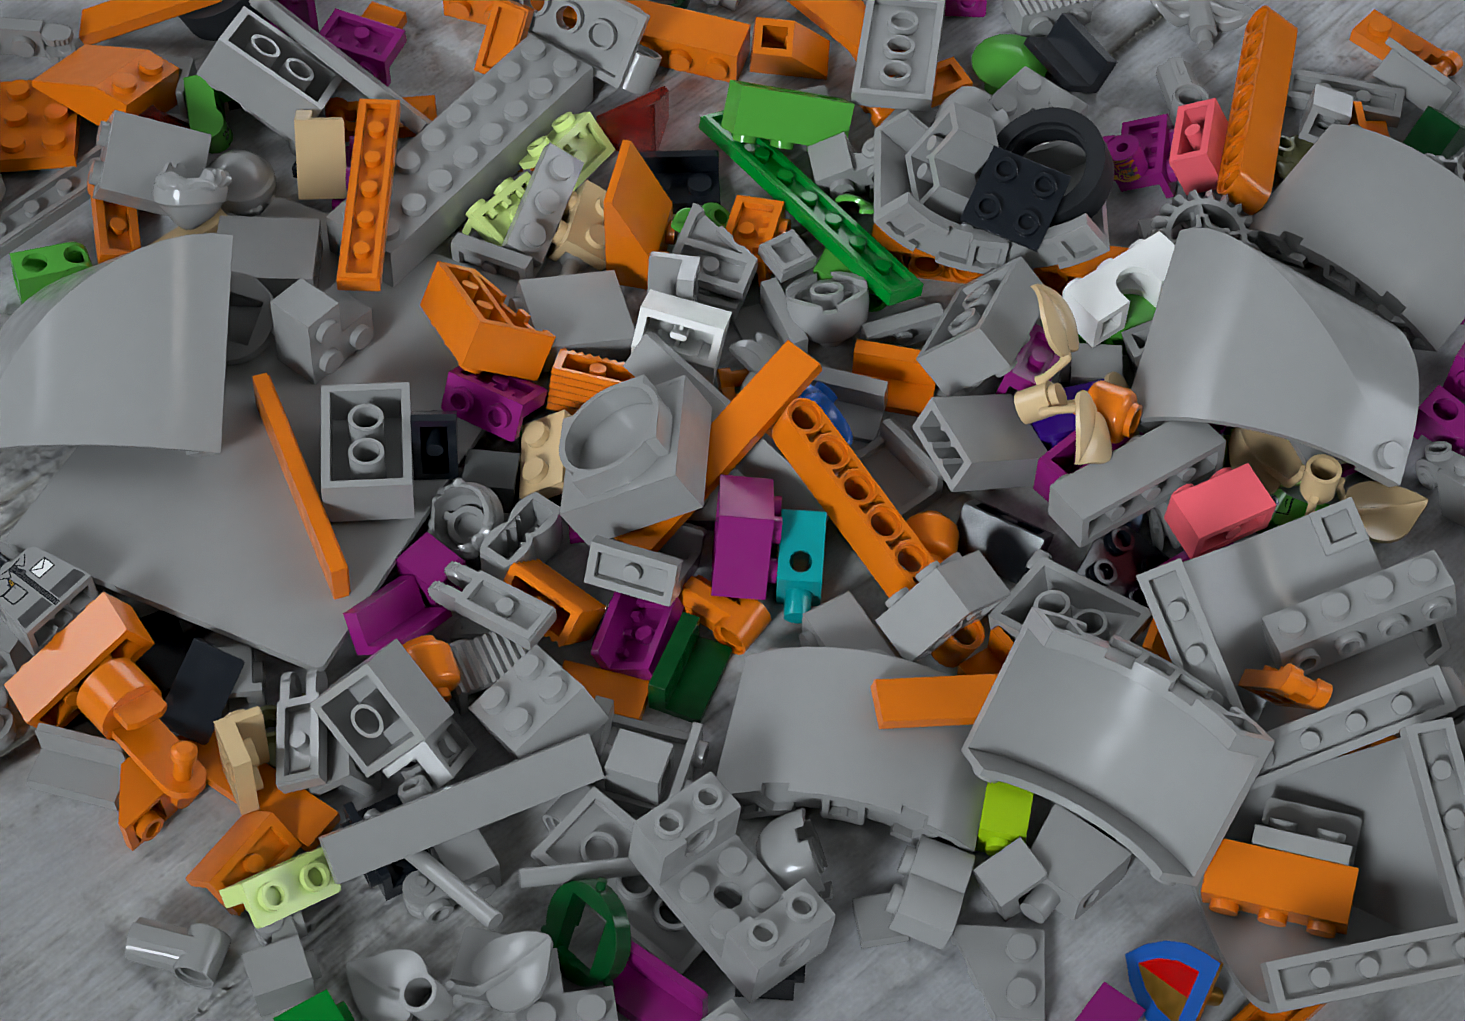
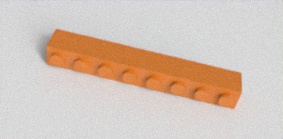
(682, 37)

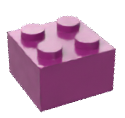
(745, 537)

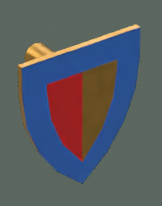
(1173, 980)

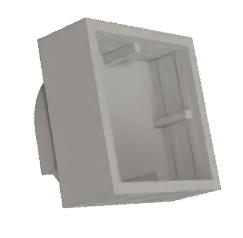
(634, 457)

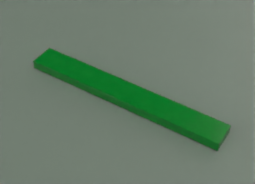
(817, 213)

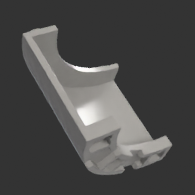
(1376, 225)
(961, 244)
(813, 740)
(1118, 743)

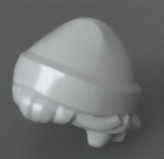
(252, 182)
(191, 193)
(464, 516)

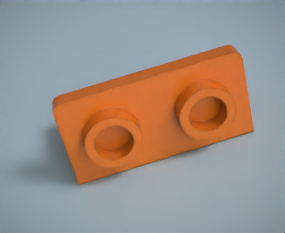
(756, 222)

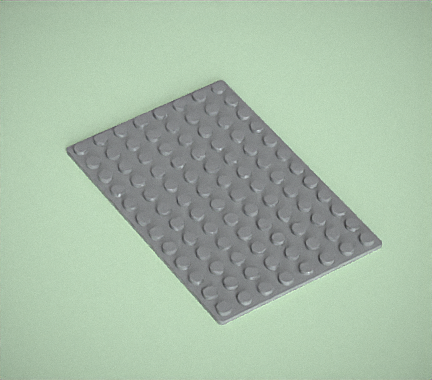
(222, 530)

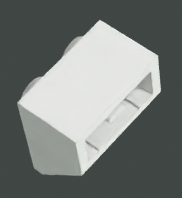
(688, 327)

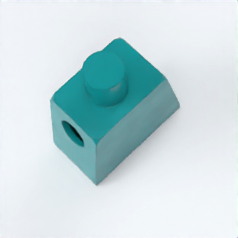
(800, 562)

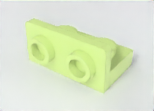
(579, 137)
(495, 216)
(283, 888)

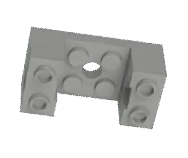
(692, 853)

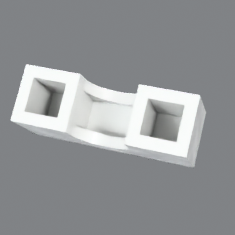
(1099, 296)

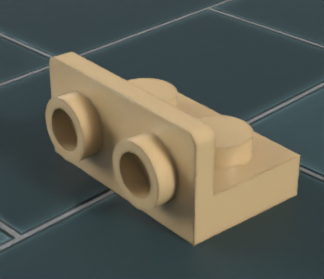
(243, 748)

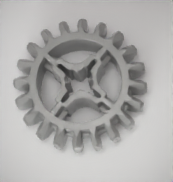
(1202, 214)

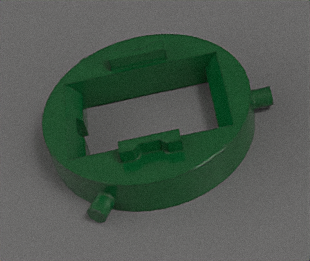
(615, 943)

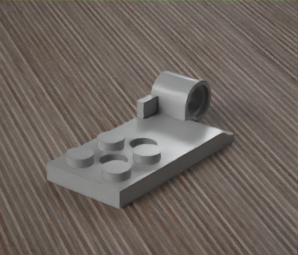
(905, 26)
(603, 37)
(592, 828)

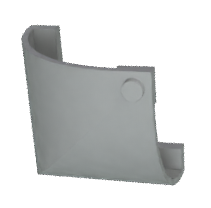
(123, 352)
(1276, 356)
(1214, 631)
(1408, 888)

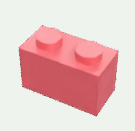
(1198, 145)
(1219, 510)

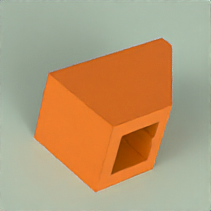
(788, 49)
(143, 805)

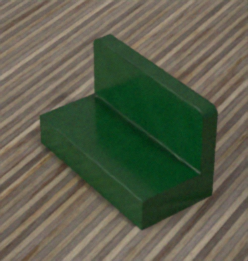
(687, 672)

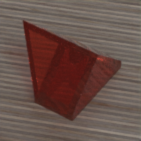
(638, 120)

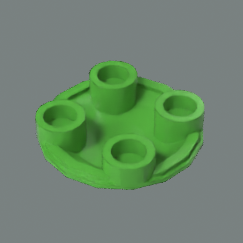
(1001, 58)

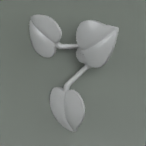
(399, 983)

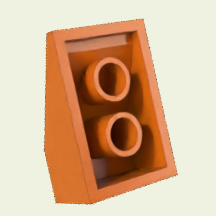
(108, 79)
(635, 218)

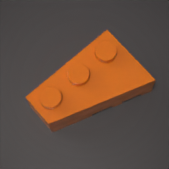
(482, 328)

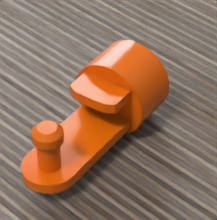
(128, 710)

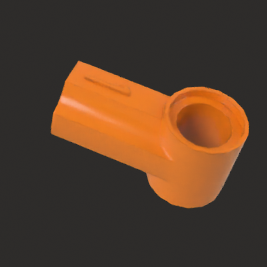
(732, 620)

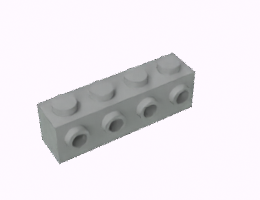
(1134, 479)
(1361, 614)

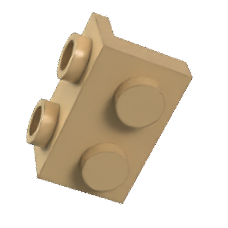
(582, 227)
(540, 459)

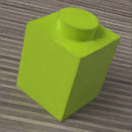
(1003, 817)

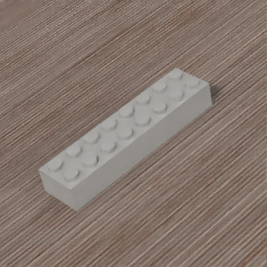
(473, 149)

